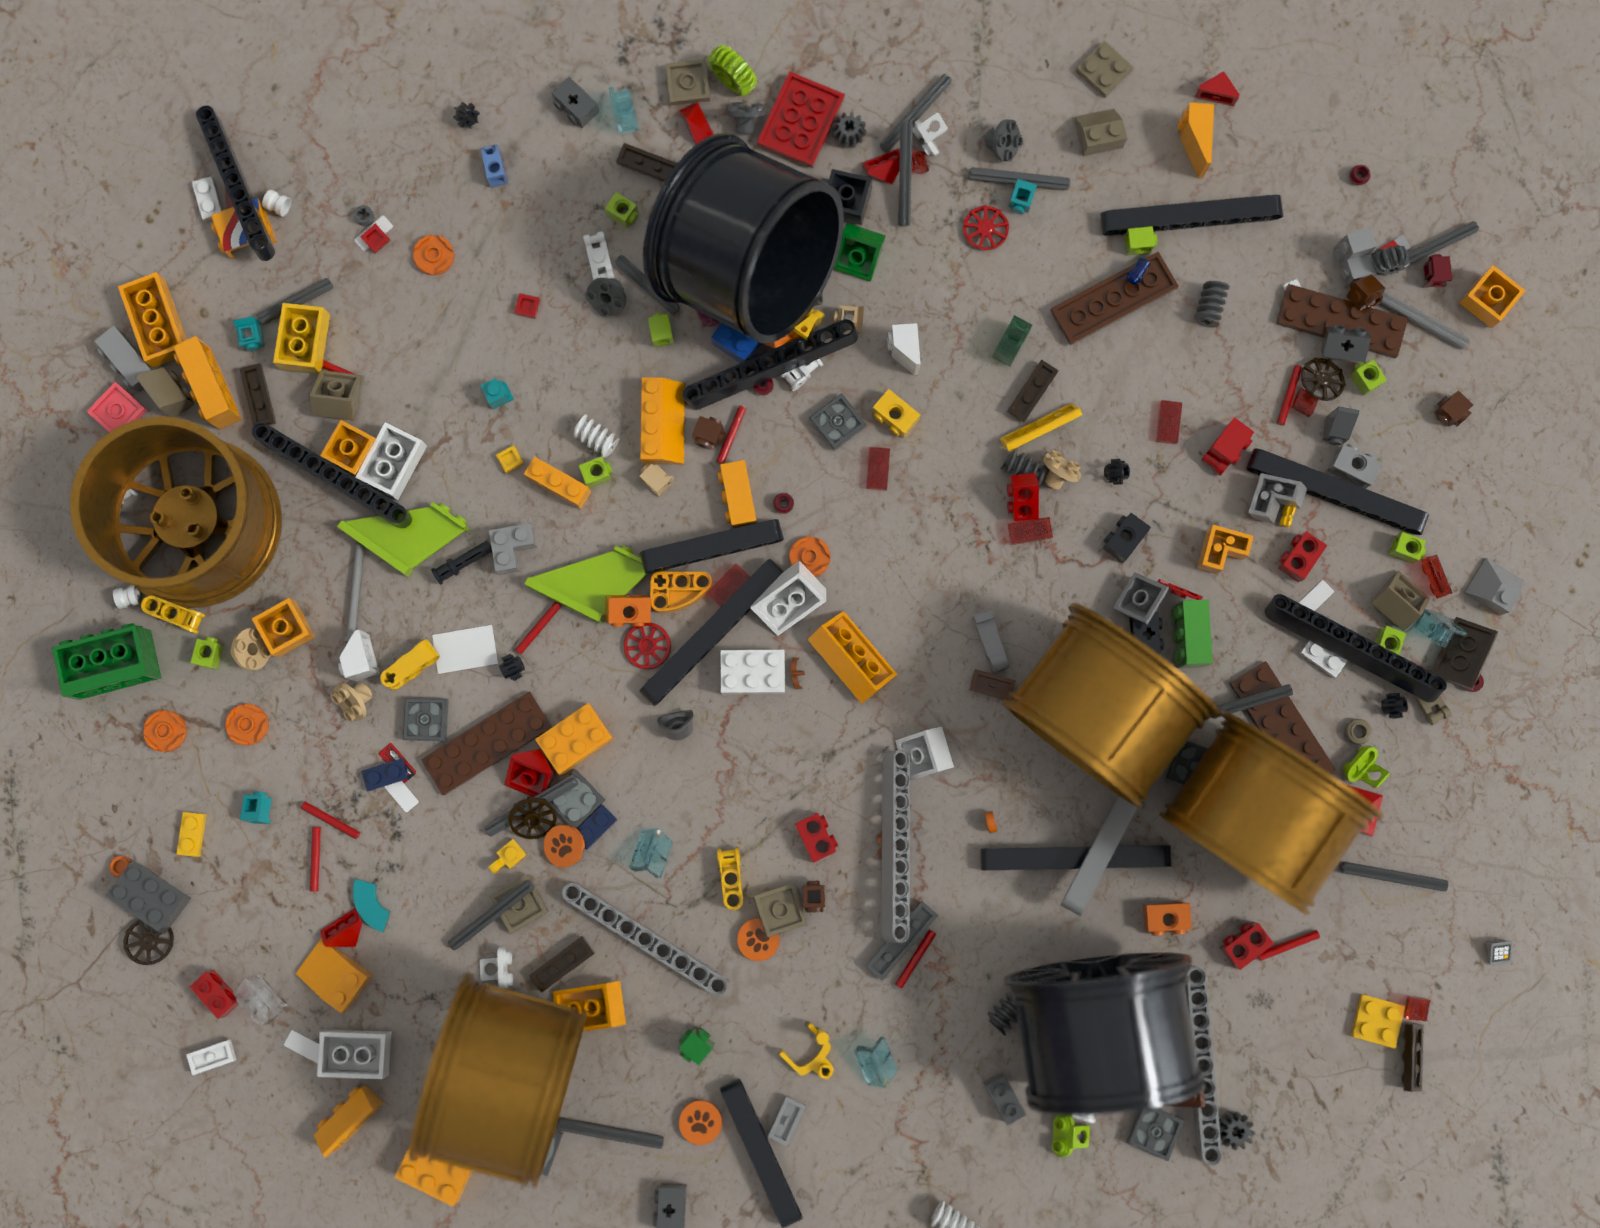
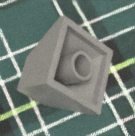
(1494, 587)
(1141, 598)

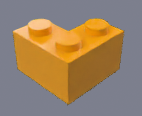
(1221, 543)

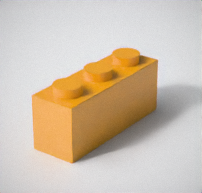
(557, 482)
(737, 494)

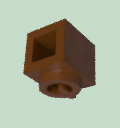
(1366, 292)
(1453, 409)
(708, 433)
(813, 897)

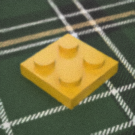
(1377, 1021)

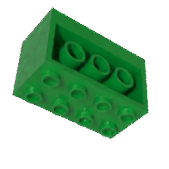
(106, 662)

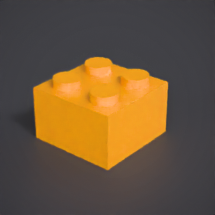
(1492, 296)
(283, 627)

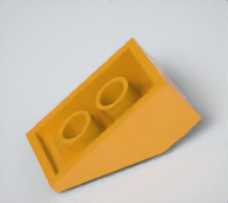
(1197, 135)
(334, 976)
(601, 1001)

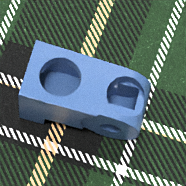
(494, 166)

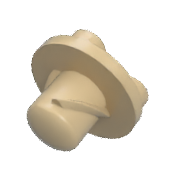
(1060, 470)
(249, 649)
(352, 700)

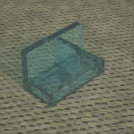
(624, 111)
(1438, 627)
(651, 852)
(876, 1063)

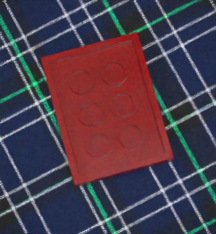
(800, 119)

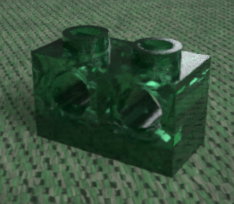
(1012, 341)

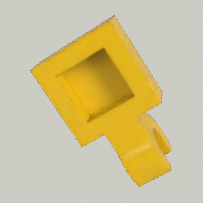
(509, 855)

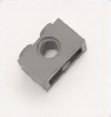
(1342, 466)

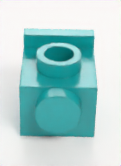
(1025, 191)
(256, 808)

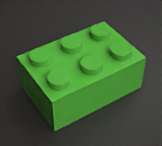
(1192, 634)

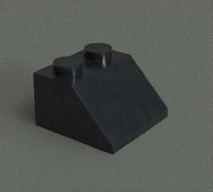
(854, 194)

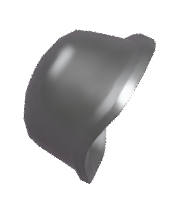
(677, 724)

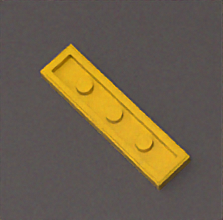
(1040, 426)

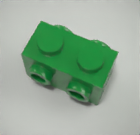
(695, 1045)

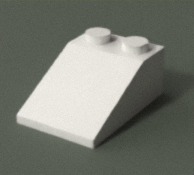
(789, 598)

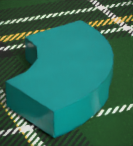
(368, 905)

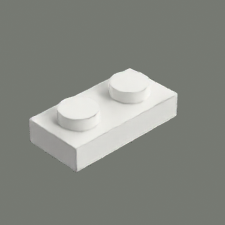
(207, 197)
(1323, 658)
(211, 1057)

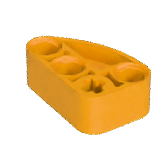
(677, 597)

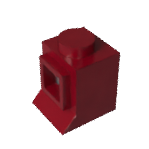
(1437, 271)

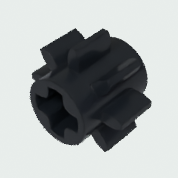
(470, 119)
(1117, 471)
(512, 667)
(1394, 705)

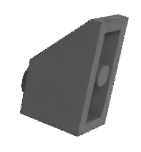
(1340, 425)

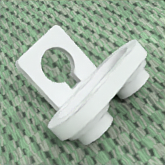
(920, 130)
(503, 959)

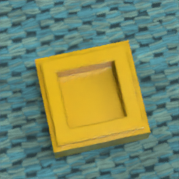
(510, 459)

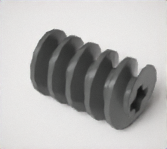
(1209, 303)
(1023, 466)
(1004, 1014)

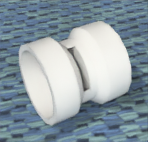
(277, 203)
(127, 596)

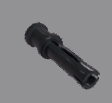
(451, 568)

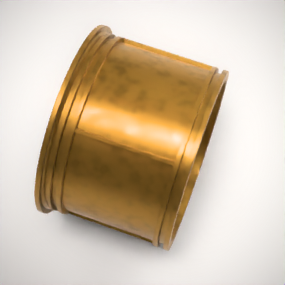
(182, 515)
(1110, 704)
(1269, 812)
(497, 1082)

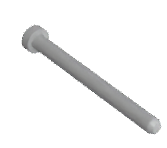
(355, 589)

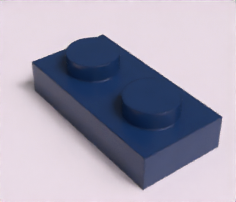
(385, 774)
(596, 825)

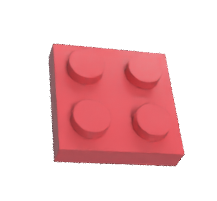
(116, 408)

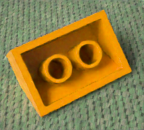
(346, 1119)

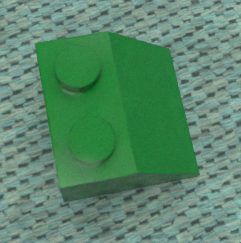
(859, 252)

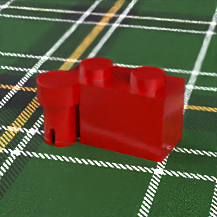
(1228, 446)

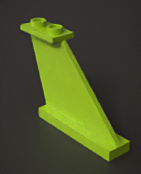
(408, 546)
(586, 583)

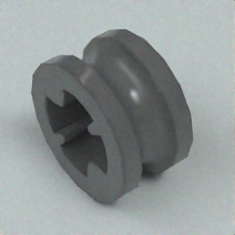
(368, 221)

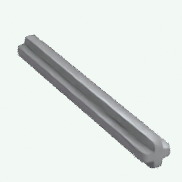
(1424, 321)

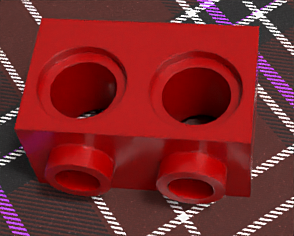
(1023, 497)
(1305, 559)
(811, 839)
(1249, 950)
(215, 994)

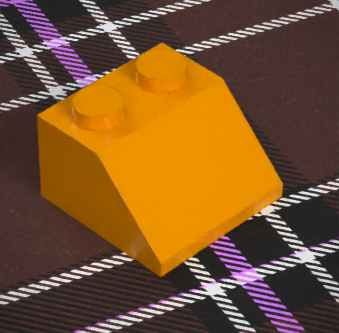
(348, 447)

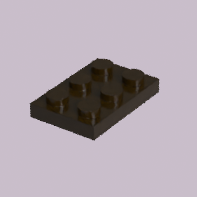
(1465, 655)

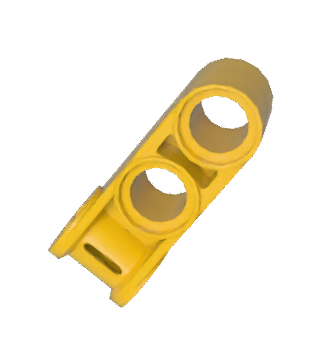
(185, 617)
(410, 665)
(727, 866)

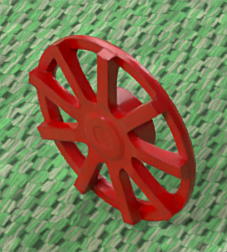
(986, 227)
(1180, 591)
(647, 646)

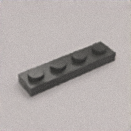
(892, 953)

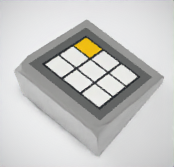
(1499, 951)

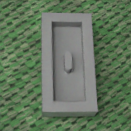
(786, 1121)

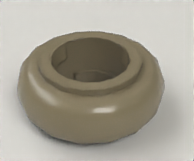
(1366, 731)

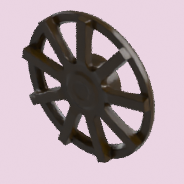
(1323, 379)
(532, 818)
(147, 941)

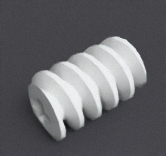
(594, 437)
(949, 1219)

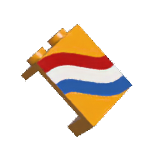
(230, 231)

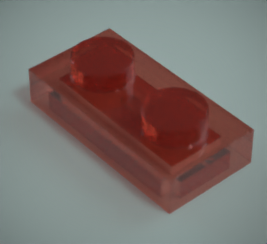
(1169, 422)
(878, 468)
(1030, 531)
(1438, 582)
(728, 584)

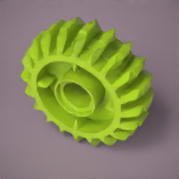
(732, 70)

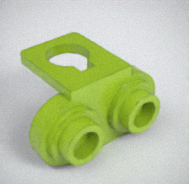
(1362, 765)
(1065, 1136)

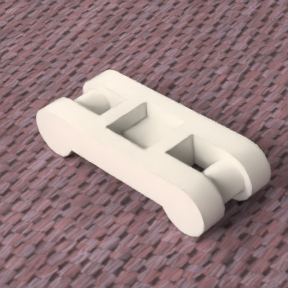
(598, 257)

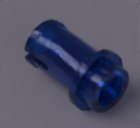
(1135, 276)

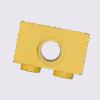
(891, 402)

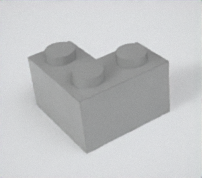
(1355, 255)
(1272, 492)
(506, 543)

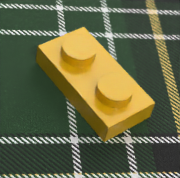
(191, 834)

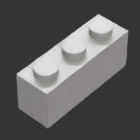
(123, 355)

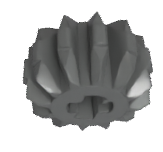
(849, 136)
(1390, 260)
(1244, 1132)

